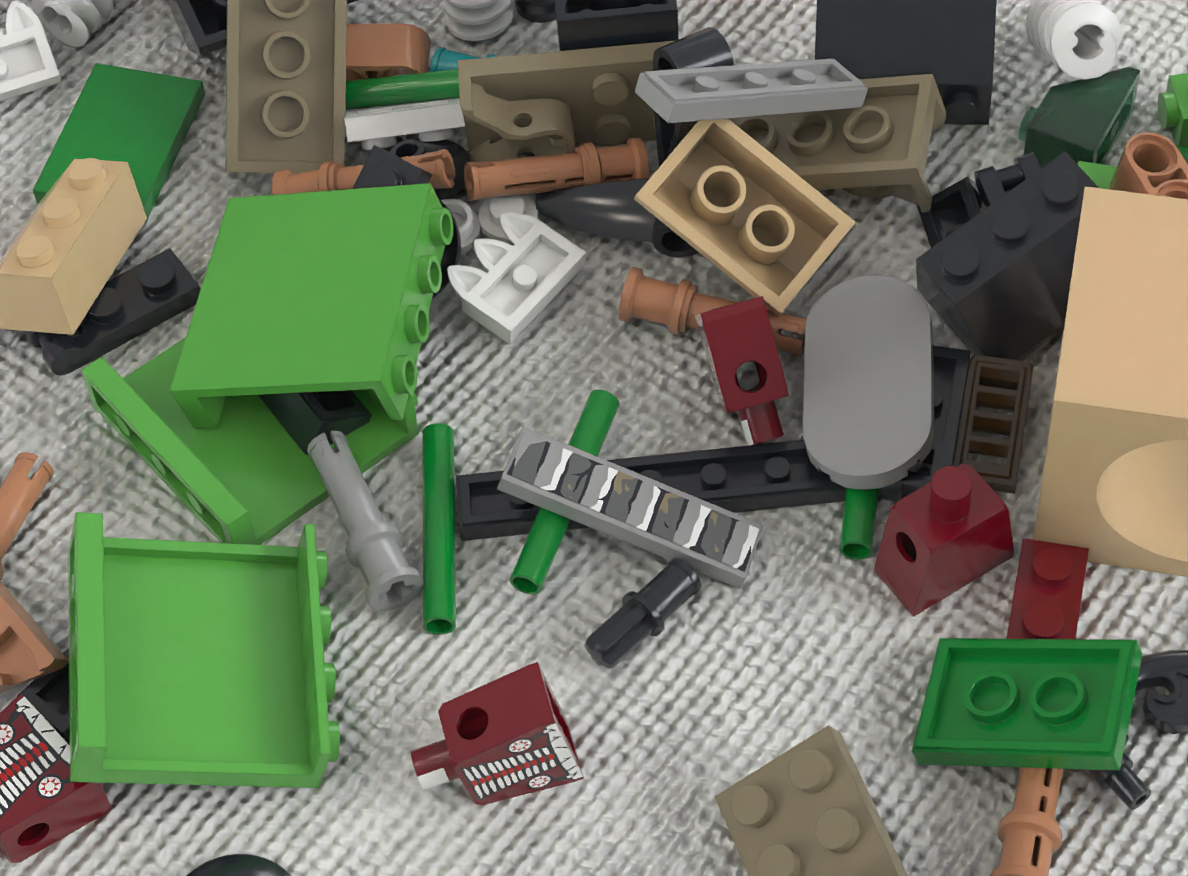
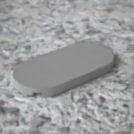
(868, 381)

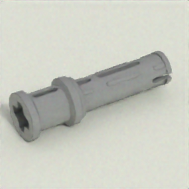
(371, 541)

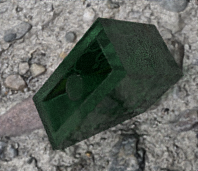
(1081, 117)

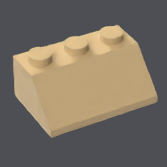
(745, 211)
(69, 247)

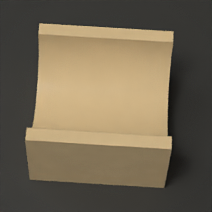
(1122, 389)

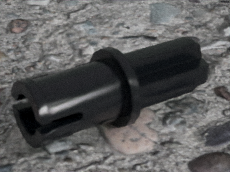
(643, 613)

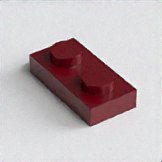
(1047, 591)

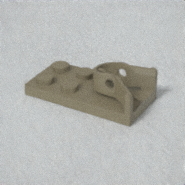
(285, 84)
(555, 100)
(862, 149)
(809, 815)

